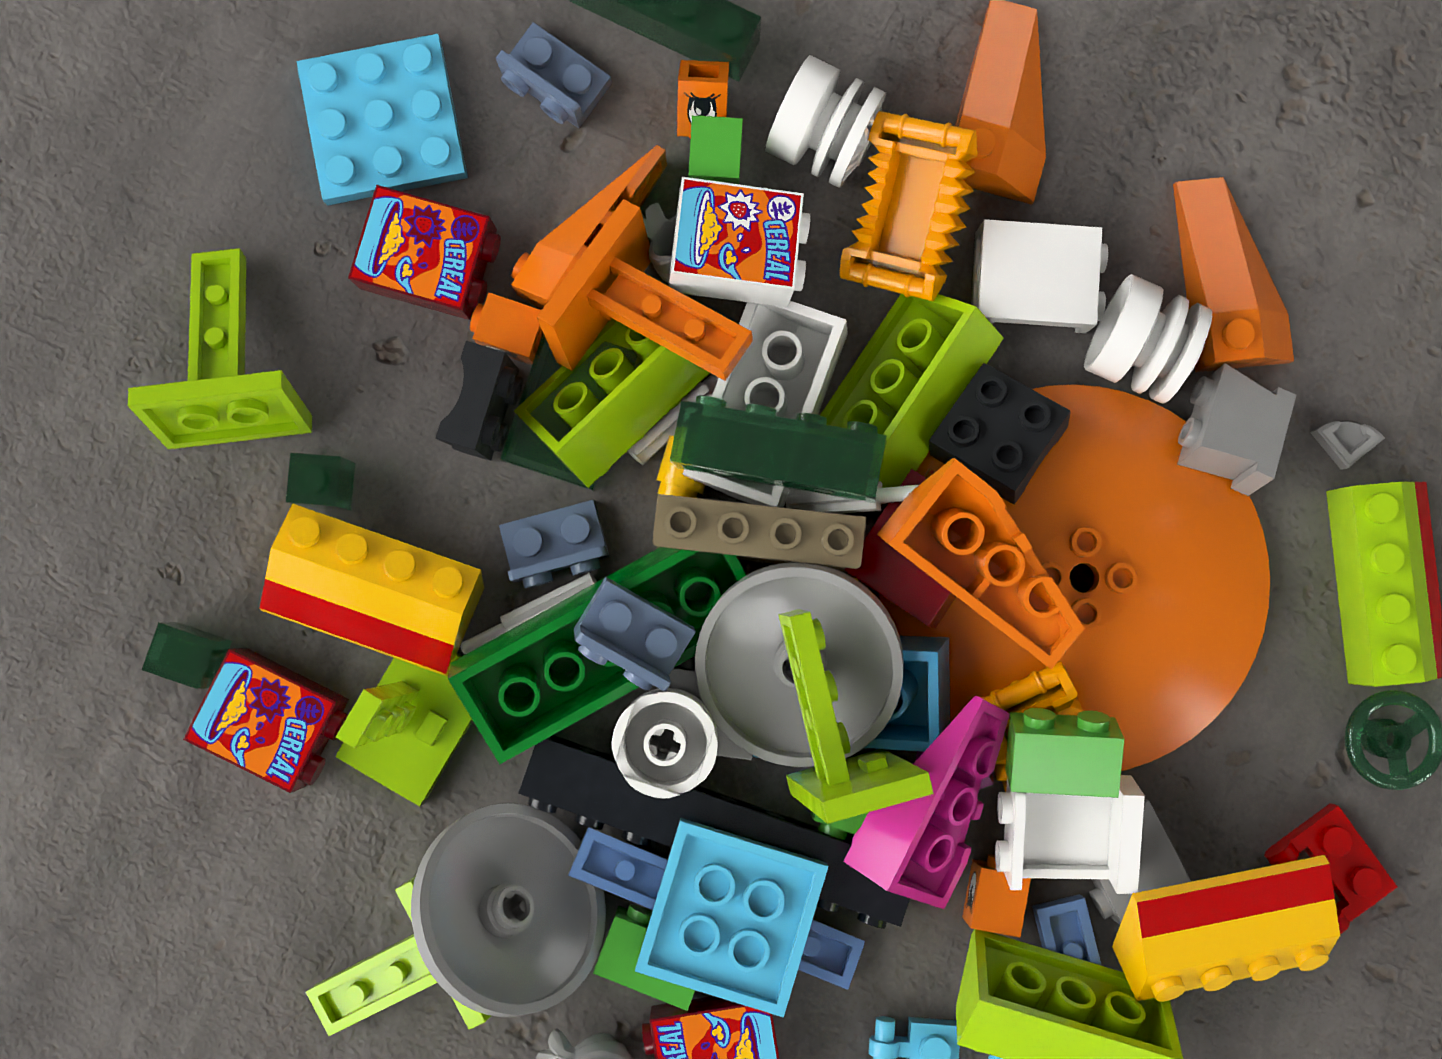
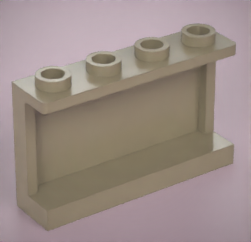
(759, 532)

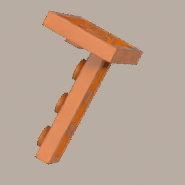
(613, 284)

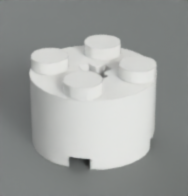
(638, 754)

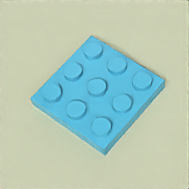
(381, 119)
(731, 917)

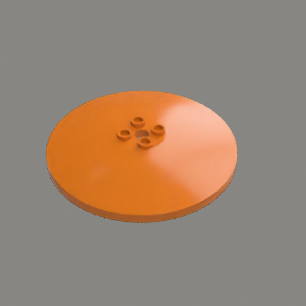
(1172, 565)

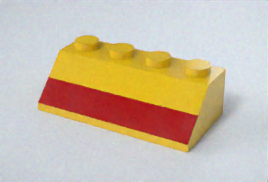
(370, 589)
(1228, 929)

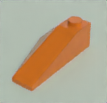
(1006, 104)
(543, 270)
(1230, 278)
(972, 547)

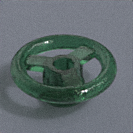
(1374, 735)

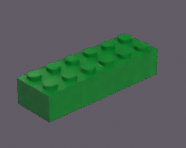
(537, 679)

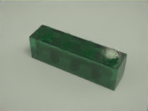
(690, 27)
(779, 450)

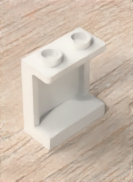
(1039, 274)
(1072, 836)

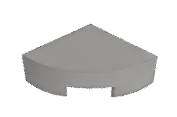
(1346, 441)

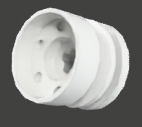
(824, 121)
(1156, 343)

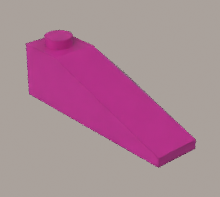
(920, 842)

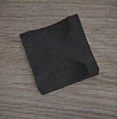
(488, 388)
(1000, 431)

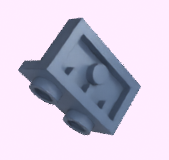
(553, 75)
(554, 542)
(632, 635)

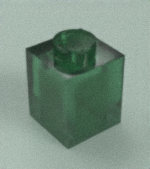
(320, 481)
(185, 654)

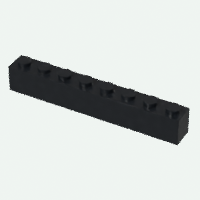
(594, 789)

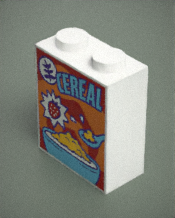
(738, 242)

